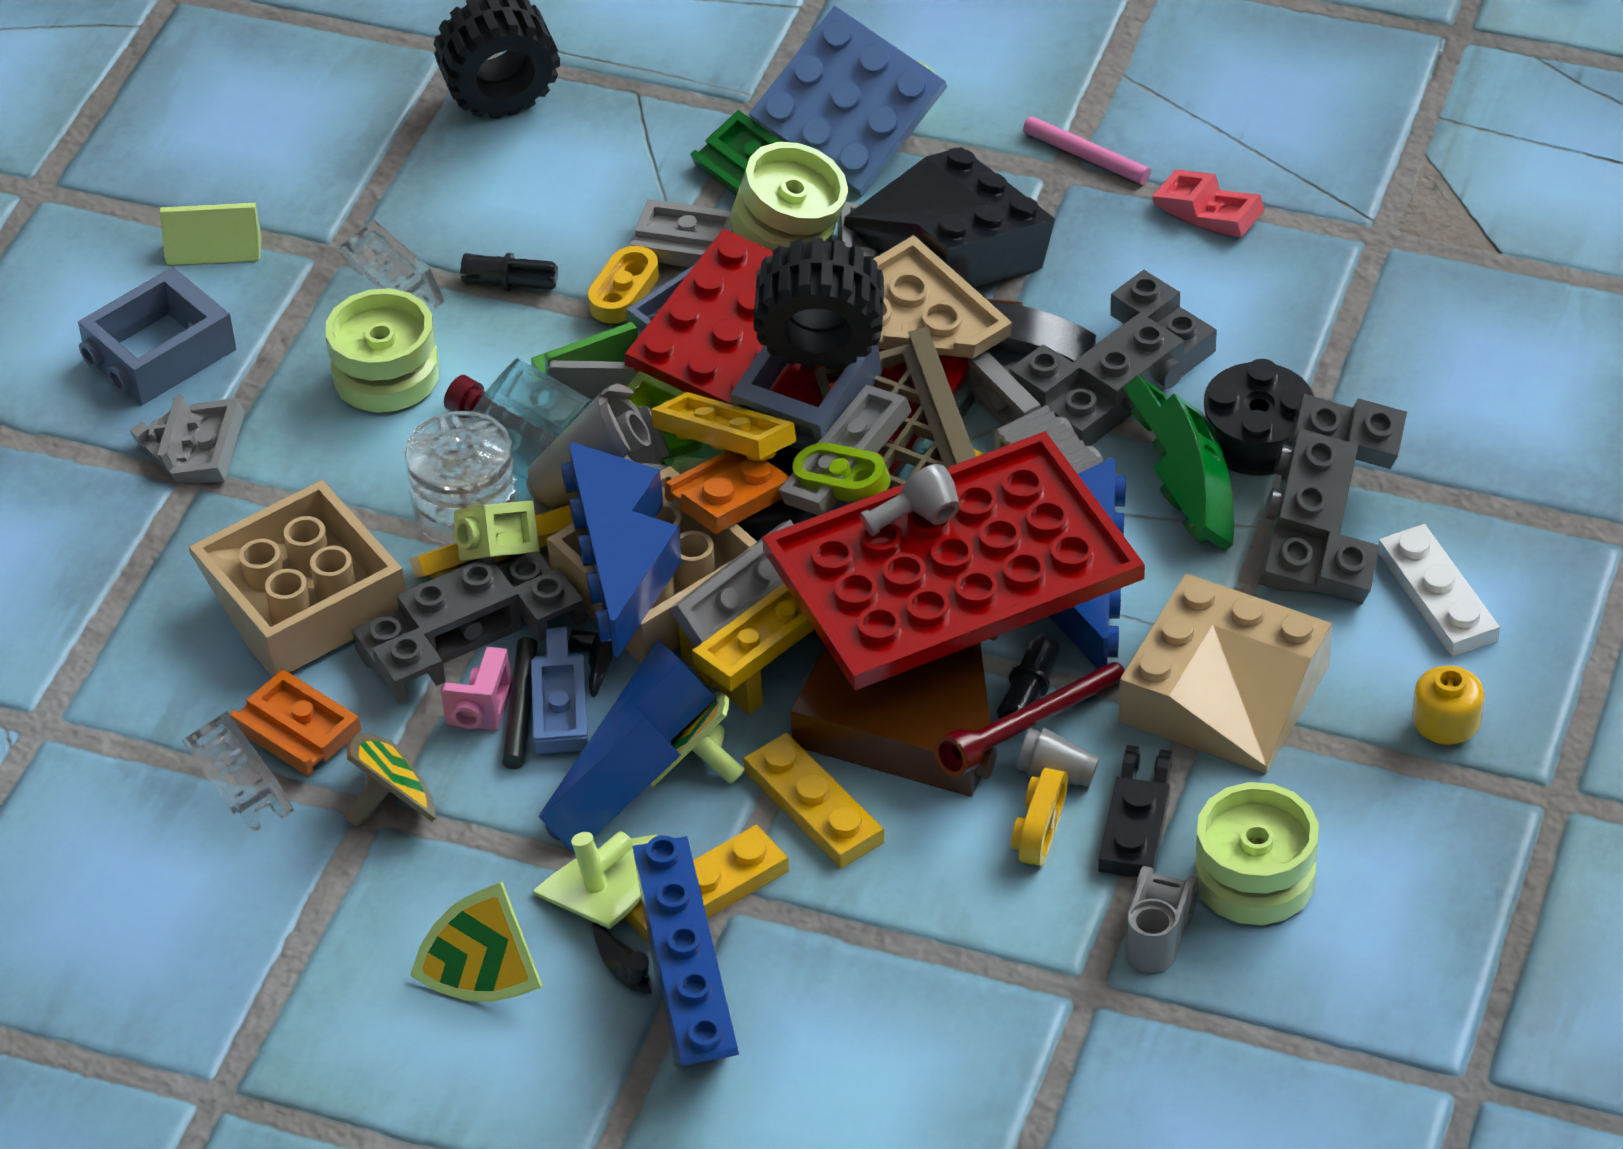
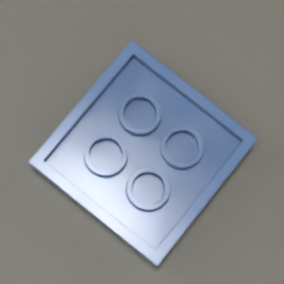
(849, 98)

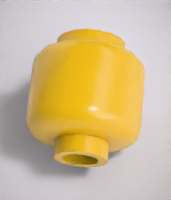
(1448, 705)

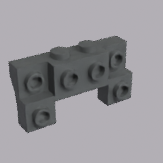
(1154, 342)
(1309, 507)
(463, 614)

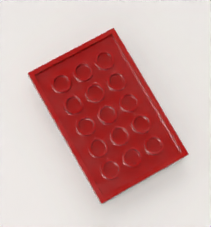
(708, 338)
(918, 590)

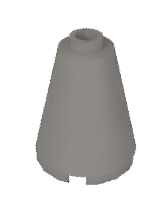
(608, 425)

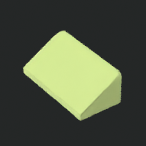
(210, 234)

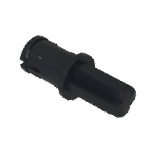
(508, 271)
(1030, 678)

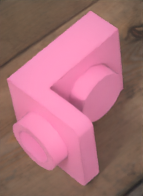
(486, 696)

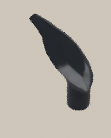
(599, 656)
(626, 965)

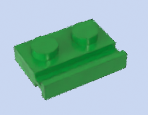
(730, 149)

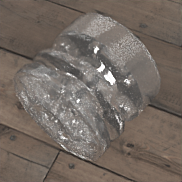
(456, 465)

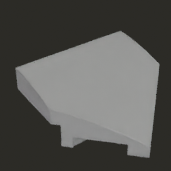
(193, 441)

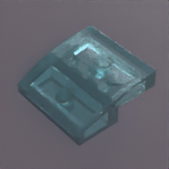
(531, 409)

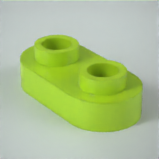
(864, 480)

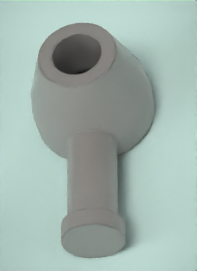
(926, 493)

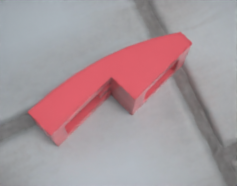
(1200, 202)

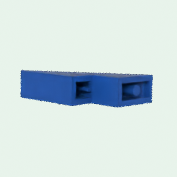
(622, 538)
(1089, 622)
(627, 746)
(683, 952)

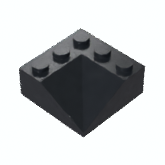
(961, 215)

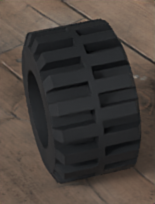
(501, 82)
(819, 303)

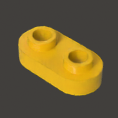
(622, 282)
(1045, 805)

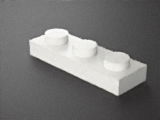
(1438, 590)

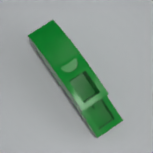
(1190, 462)

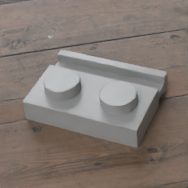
(679, 231)

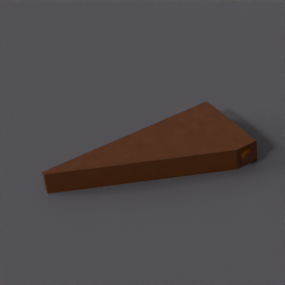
(896, 719)

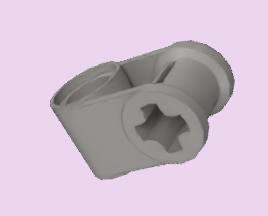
(1158, 919)

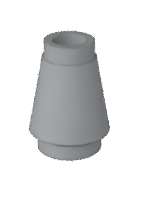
(1054, 752)

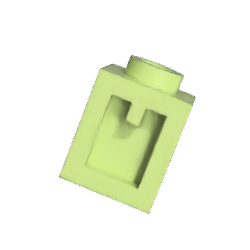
(496, 530)

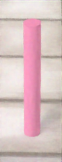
(1086, 150)

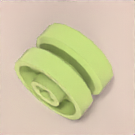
(788, 196)
(382, 350)
(1256, 853)

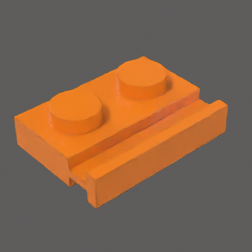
(726, 489)
(296, 722)

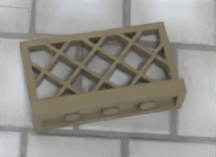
(935, 401)

